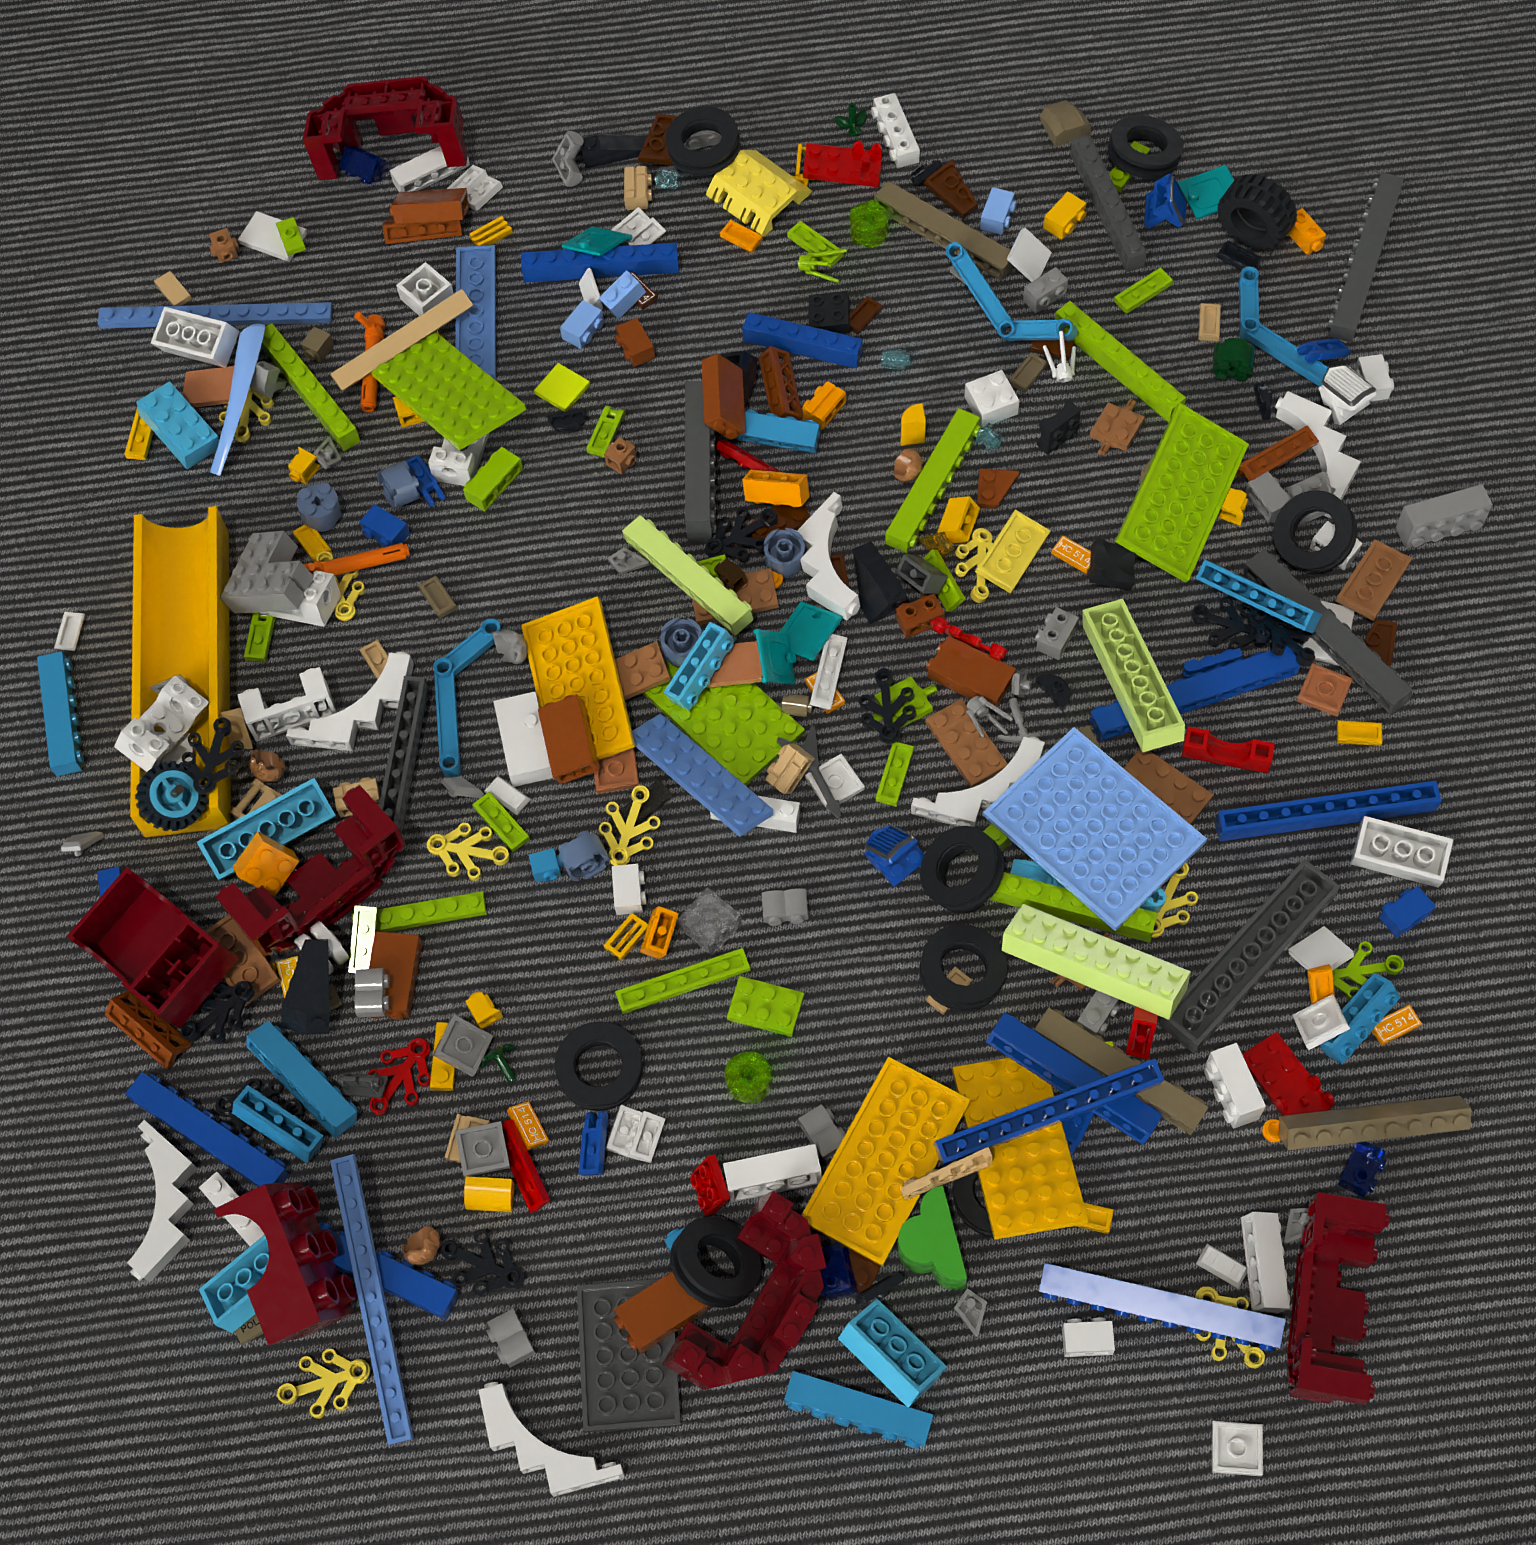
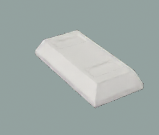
(69, 631)
(507, 795)
(1222, 1266)

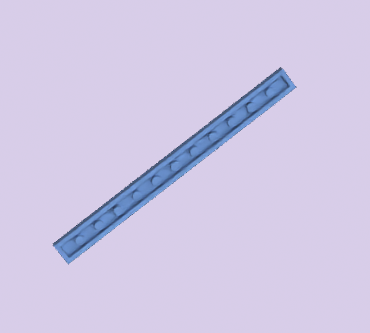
(232, 314)
(372, 1300)

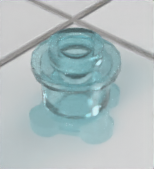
(671, 179)
(988, 437)

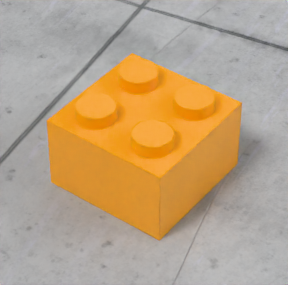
(265, 863)

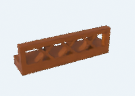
(419, 231)
(775, 383)
(1278, 454)
(142, 1029)

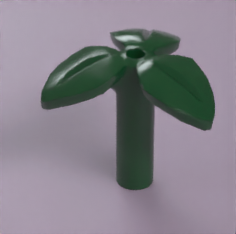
(854, 120)
(497, 1055)

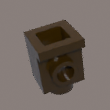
(730, 575)

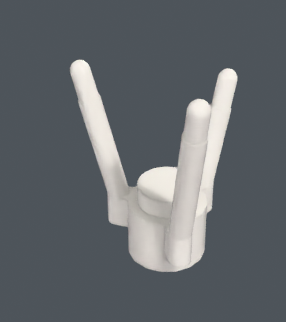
(1063, 371)

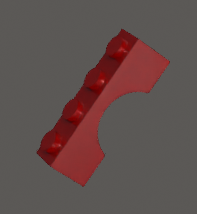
(1251, 755)

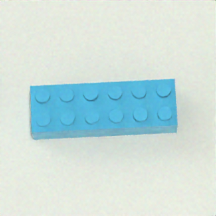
(280, 820)

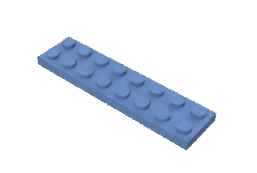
(477, 325)
(701, 775)

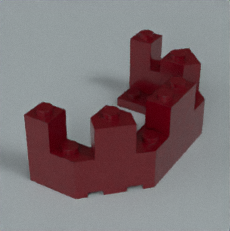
(397, 108)
(322, 890)
(1320, 1311)
(776, 1315)

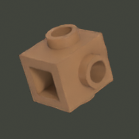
(223, 245)
(620, 455)

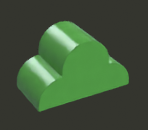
(930, 1242)

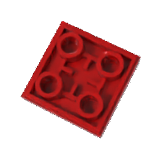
(709, 1186)

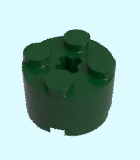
(1233, 359)

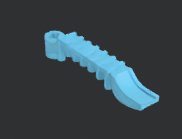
(1034, 871)

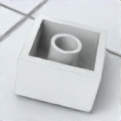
(424, 289)
(992, 398)

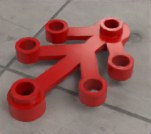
(941, 625)
(402, 1073)

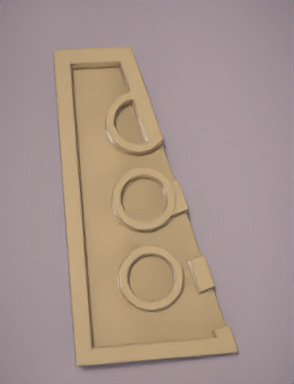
(947, 1174)

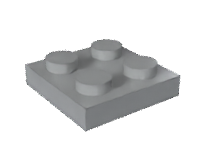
(1317, 482)
(463, 1045)
(482, 1149)

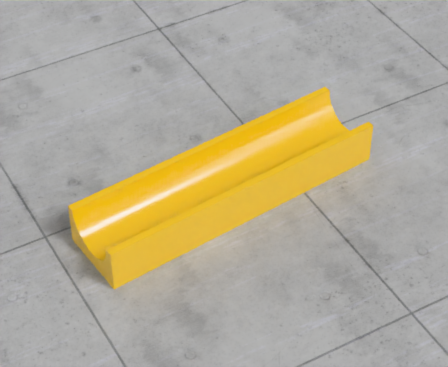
(182, 631)

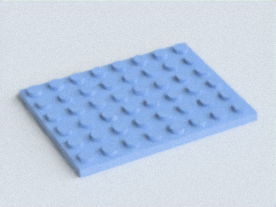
(1094, 828)

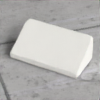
(589, 289)

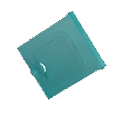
(1208, 188)
(596, 241)
(810, 634)
(772, 652)

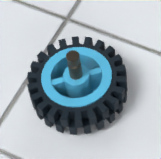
(169, 796)

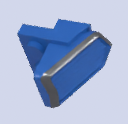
(1165, 203)
(893, 853)

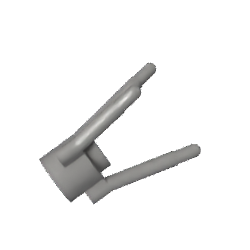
(978, 707)

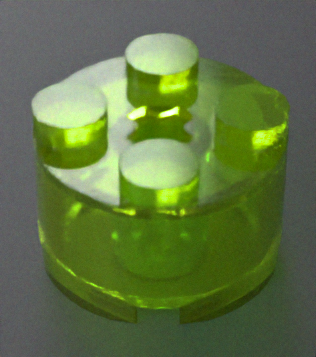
(868, 224)
(751, 1065)

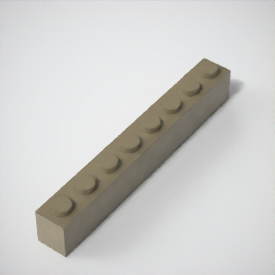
(944, 229)
(1167, 1098)
(1374, 1122)

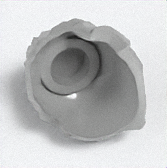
(511, 645)

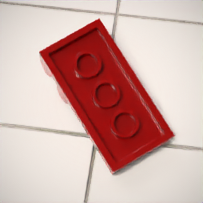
(843, 164)
(1285, 1078)

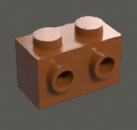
(635, 342)
(917, 615)

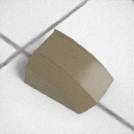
(1064, 122)

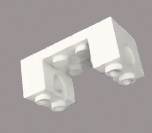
(456, 466)
(317, 603)
(175, 711)
(297, 712)

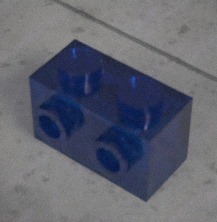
(362, 164)
(1362, 1168)
(838, 1274)

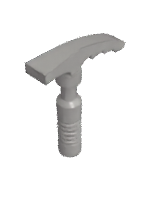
(1018, 720)

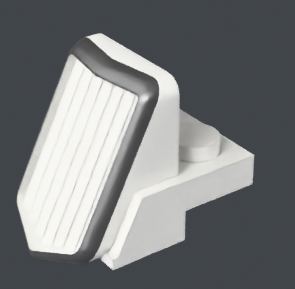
(1345, 392)

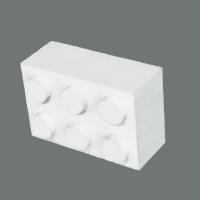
(1234, 1086)

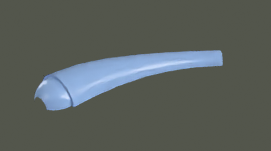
(245, 363)

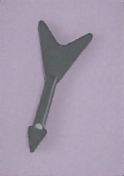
(810, 746)

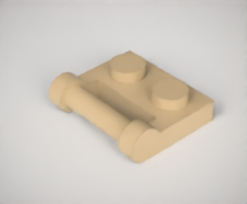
(267, 796)

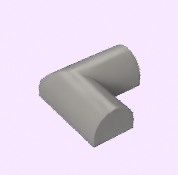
(565, 157)

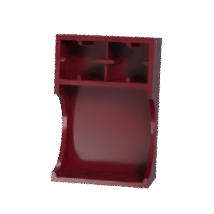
(153, 948)
(301, 1283)

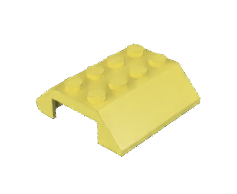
(756, 188)

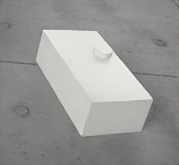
(195, 337)
(523, 739)
(1401, 851)
(772, 1172)

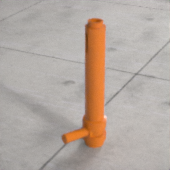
(373, 334)
(360, 560)

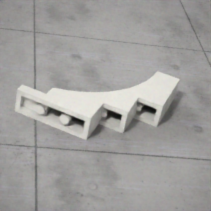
(1340, 467)
(825, 585)
(341, 728)
(964, 806)
(163, 1239)
(563, 1470)

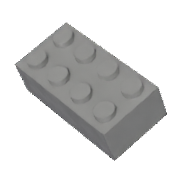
(1443, 516)

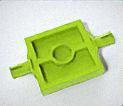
(919, 702)

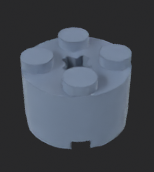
(398, 484)
(319, 507)
(784, 551)
(678, 639)
(583, 856)

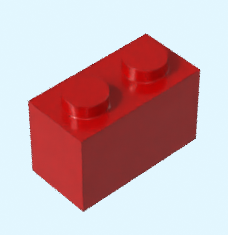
(1141, 1033)

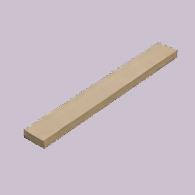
(401, 340)

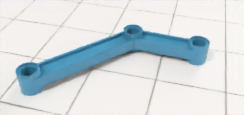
(995, 310)
(1266, 339)
(446, 692)

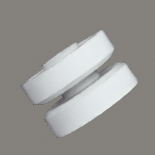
(335, 948)

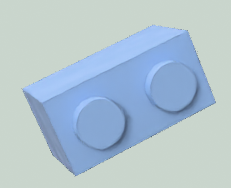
(997, 211)
(622, 294)
(582, 324)

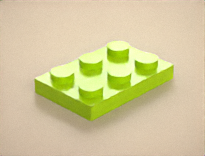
(765, 1006)

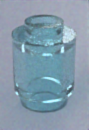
(895, 359)

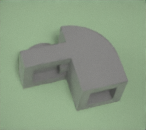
(266, 379)

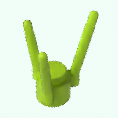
(809, 263)

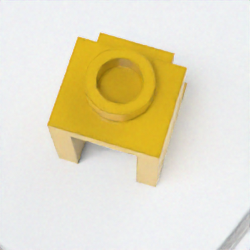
(303, 466)
(1234, 506)
(483, 1010)

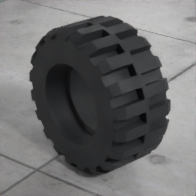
(1257, 211)

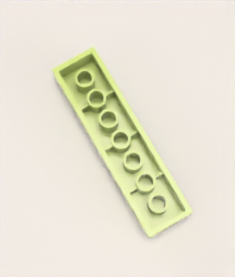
(1133, 675)
(1096, 961)

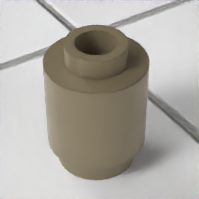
(796, 705)

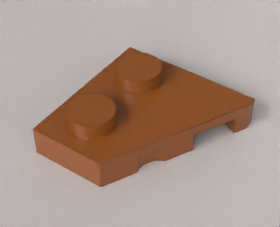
(994, 486)

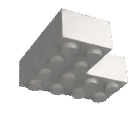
(266, 576)

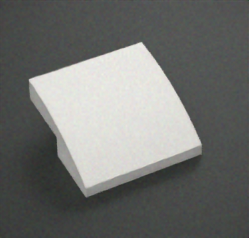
(479, 186)
(641, 228)
(635, 1134)

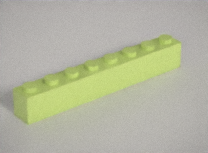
(688, 575)

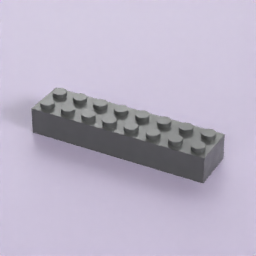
(699, 468)

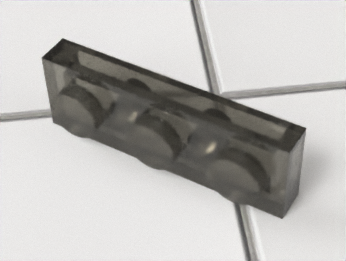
(657, 797)

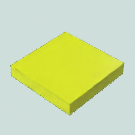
(562, 387)

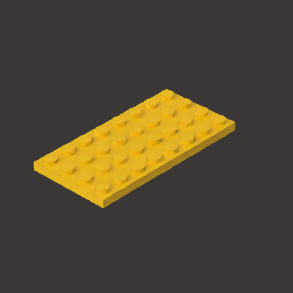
(575, 656)
(883, 1148)
(1031, 1177)

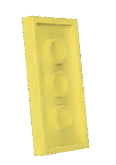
(1012, 551)

